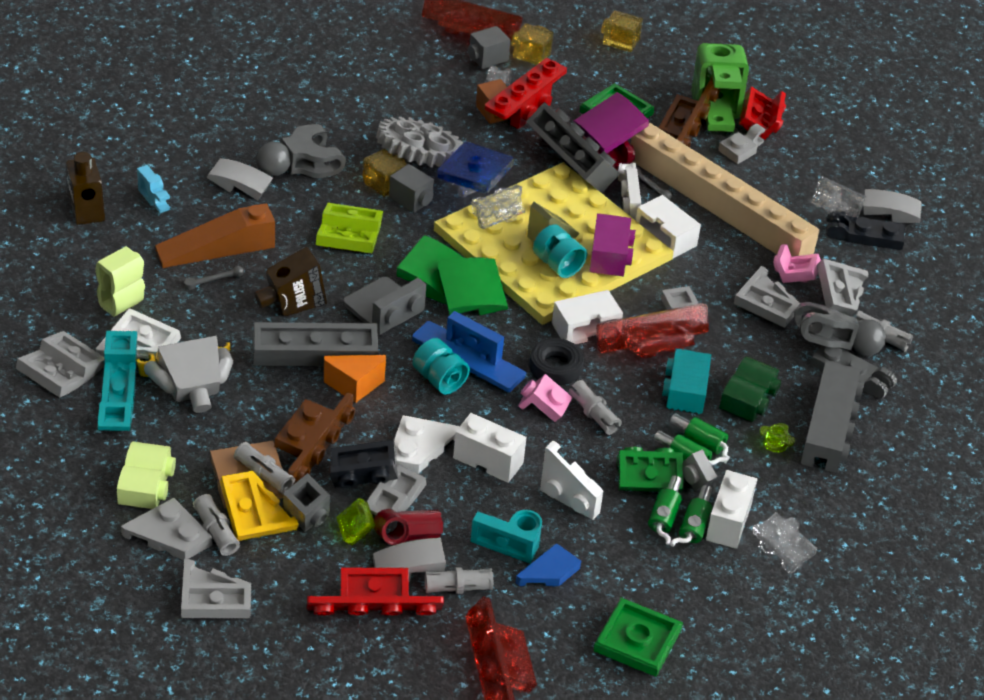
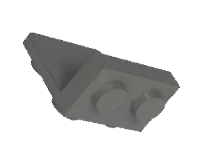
(387, 302)

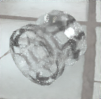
(495, 74)

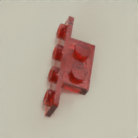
(470, 17)
(654, 331)
(499, 654)

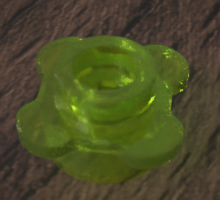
(776, 437)

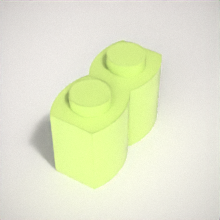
(120, 281)
(145, 475)

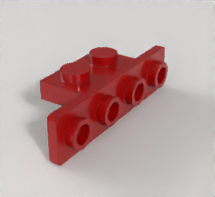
(527, 93)
(374, 590)

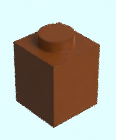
(486, 92)

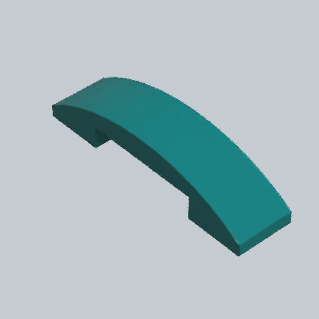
(118, 381)

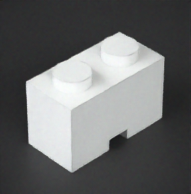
(669, 224)
(577, 317)
(489, 446)
(731, 509)

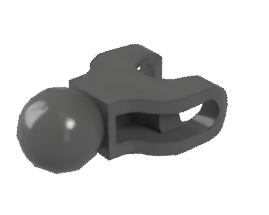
(301, 154)
(839, 330)

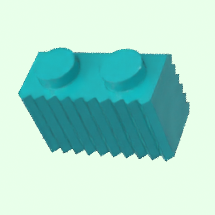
(688, 380)

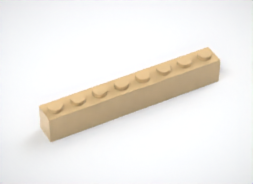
(722, 193)

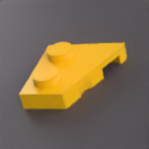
(253, 508)

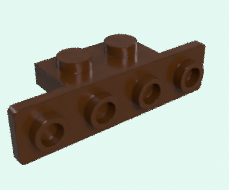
(685, 114)
(312, 431)

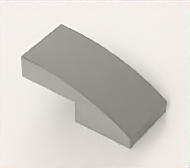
(236, 174)
(901, 206)
(397, 493)
(415, 555)

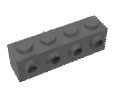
(573, 148)

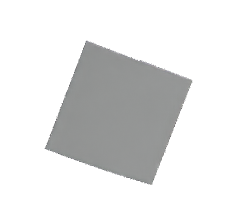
(61, 364)

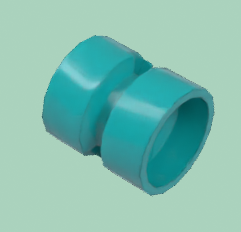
(559, 251)
(441, 366)

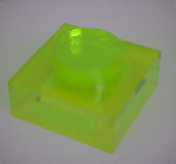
(355, 521)

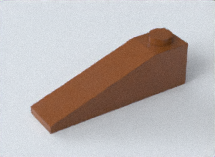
(228, 235)

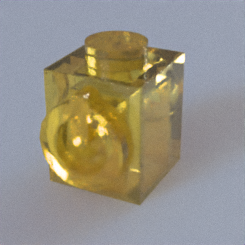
(532, 43)
(379, 168)

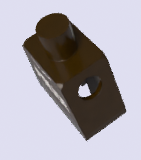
(84, 176)
(293, 284)

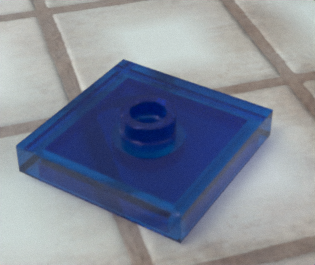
(475, 167)

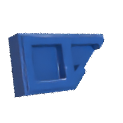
(550, 568)

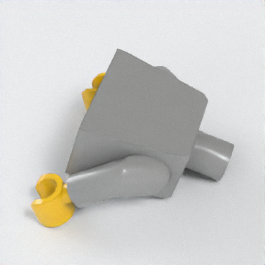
(190, 370)

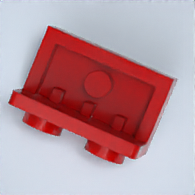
(762, 111)

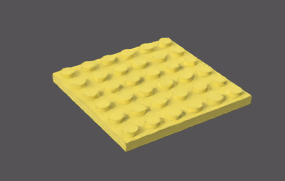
(523, 273)

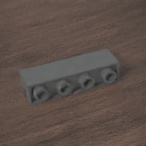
(309, 342)
(832, 415)

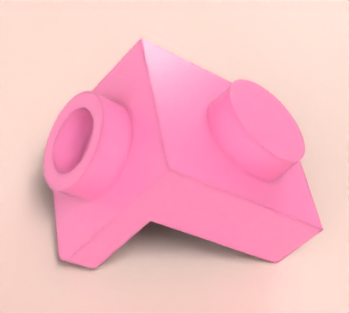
(795, 268)
(546, 396)

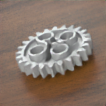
(417, 140)

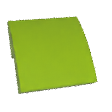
(349, 228)

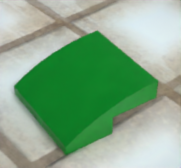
(422, 264)
(472, 285)

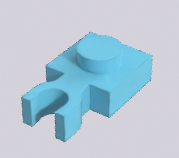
(151, 188)

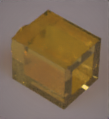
(621, 30)

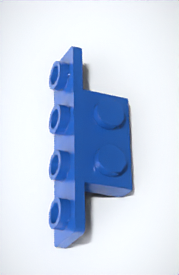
(477, 347)

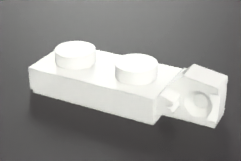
(629, 188)

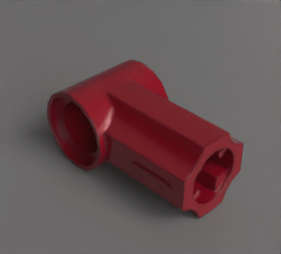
(410, 525)

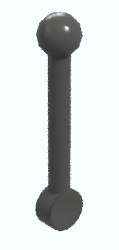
(666, 193)
(190, 283)

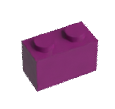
(611, 245)

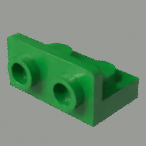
(648, 469)

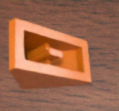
(354, 373)

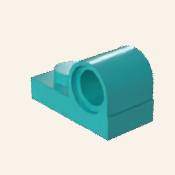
(514, 538)

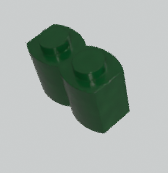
(750, 388)

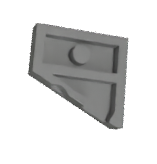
(841, 285)
(767, 299)
(170, 530)
(213, 594)

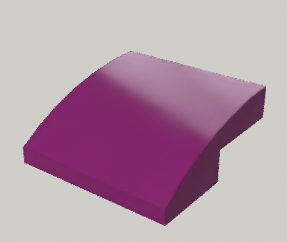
(612, 122)

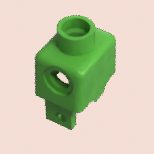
(729, 71)

